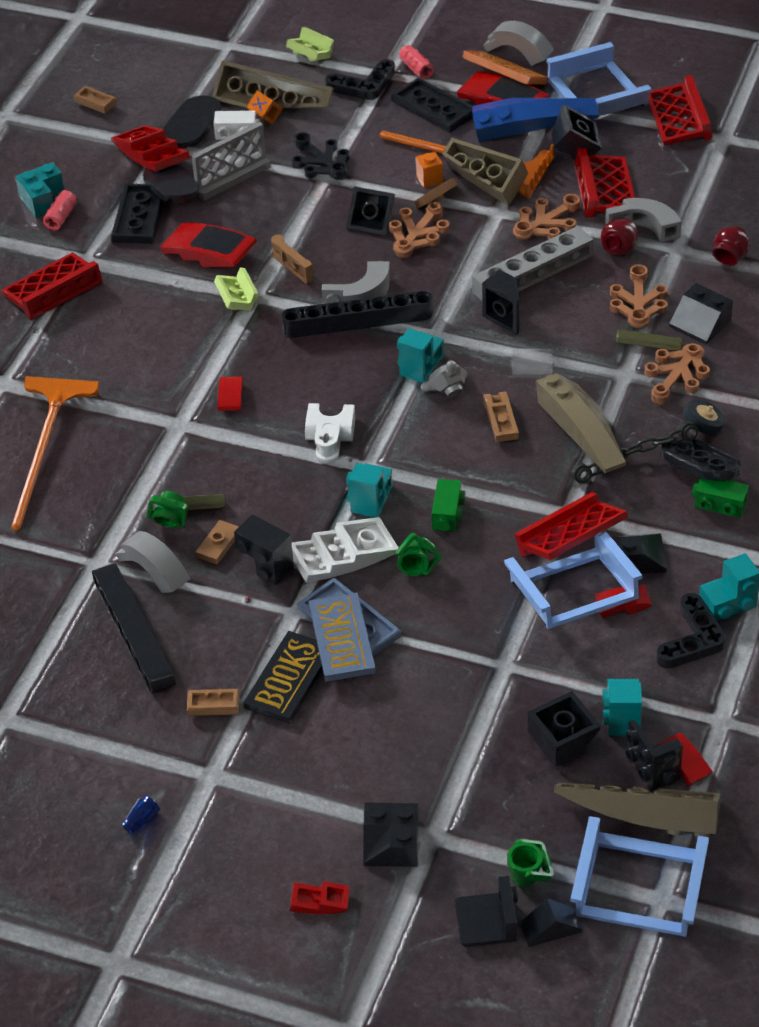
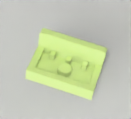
(312, 45)
(237, 291)

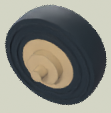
(704, 416)

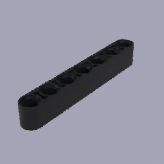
(357, 314)
(133, 628)

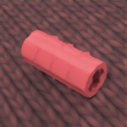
(416, 62)
(59, 210)

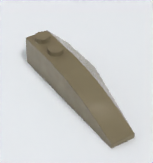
(239, 83)
(580, 420)
(663, 809)

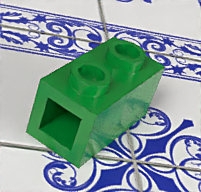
(721, 496)
(446, 505)

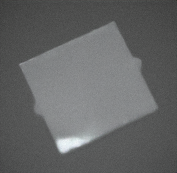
(532, 363)

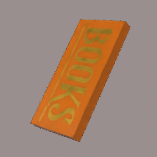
(505, 67)

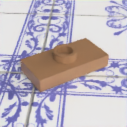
(95, 99)
(435, 194)
(217, 542)
(213, 702)

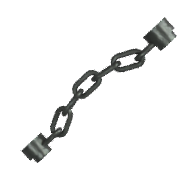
(682, 431)

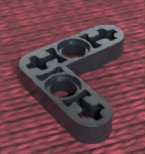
(365, 89)
(700, 638)

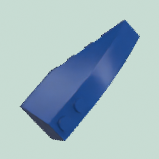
(525, 115)

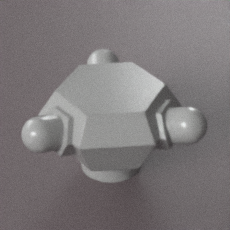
(447, 380)

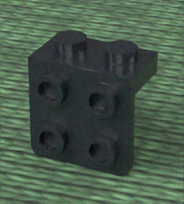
(655, 765)
(489, 917)

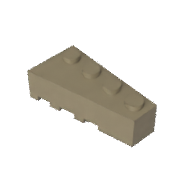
(487, 169)

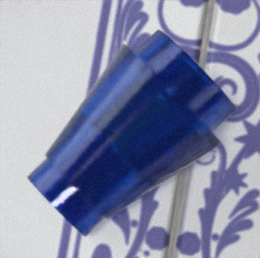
(141, 814)

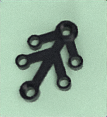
(336, 170)

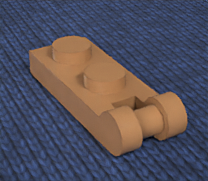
(292, 259)
(501, 417)

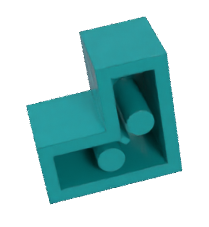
(39, 186)
(419, 354)
(368, 488)
(736, 589)
(623, 705)

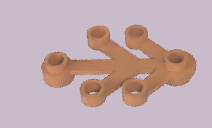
(524, 229)
(405, 246)
(638, 316)
(689, 354)

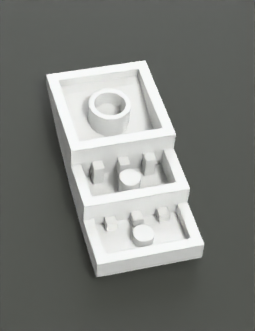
(344, 549)

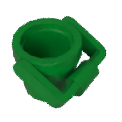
(169, 511)
(414, 557)
(526, 860)

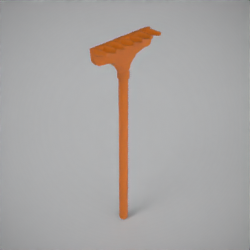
(536, 167)
(57, 393)

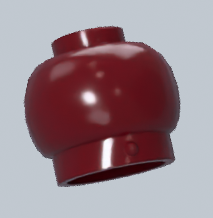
(619, 237)
(730, 245)

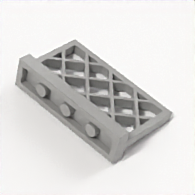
(234, 171)

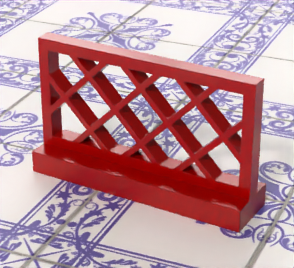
(697, 112)
(589, 183)
(52, 294)
(568, 527)

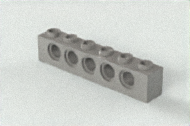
(541, 260)

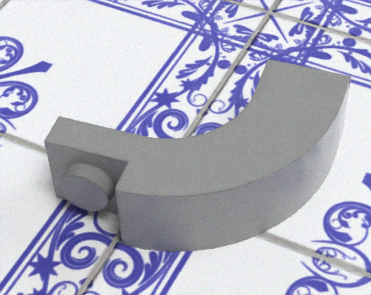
(523, 37)
(649, 214)
(373, 284)
(155, 559)

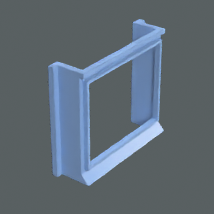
(592, 59)
(607, 552)
(595, 838)

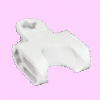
(329, 430)

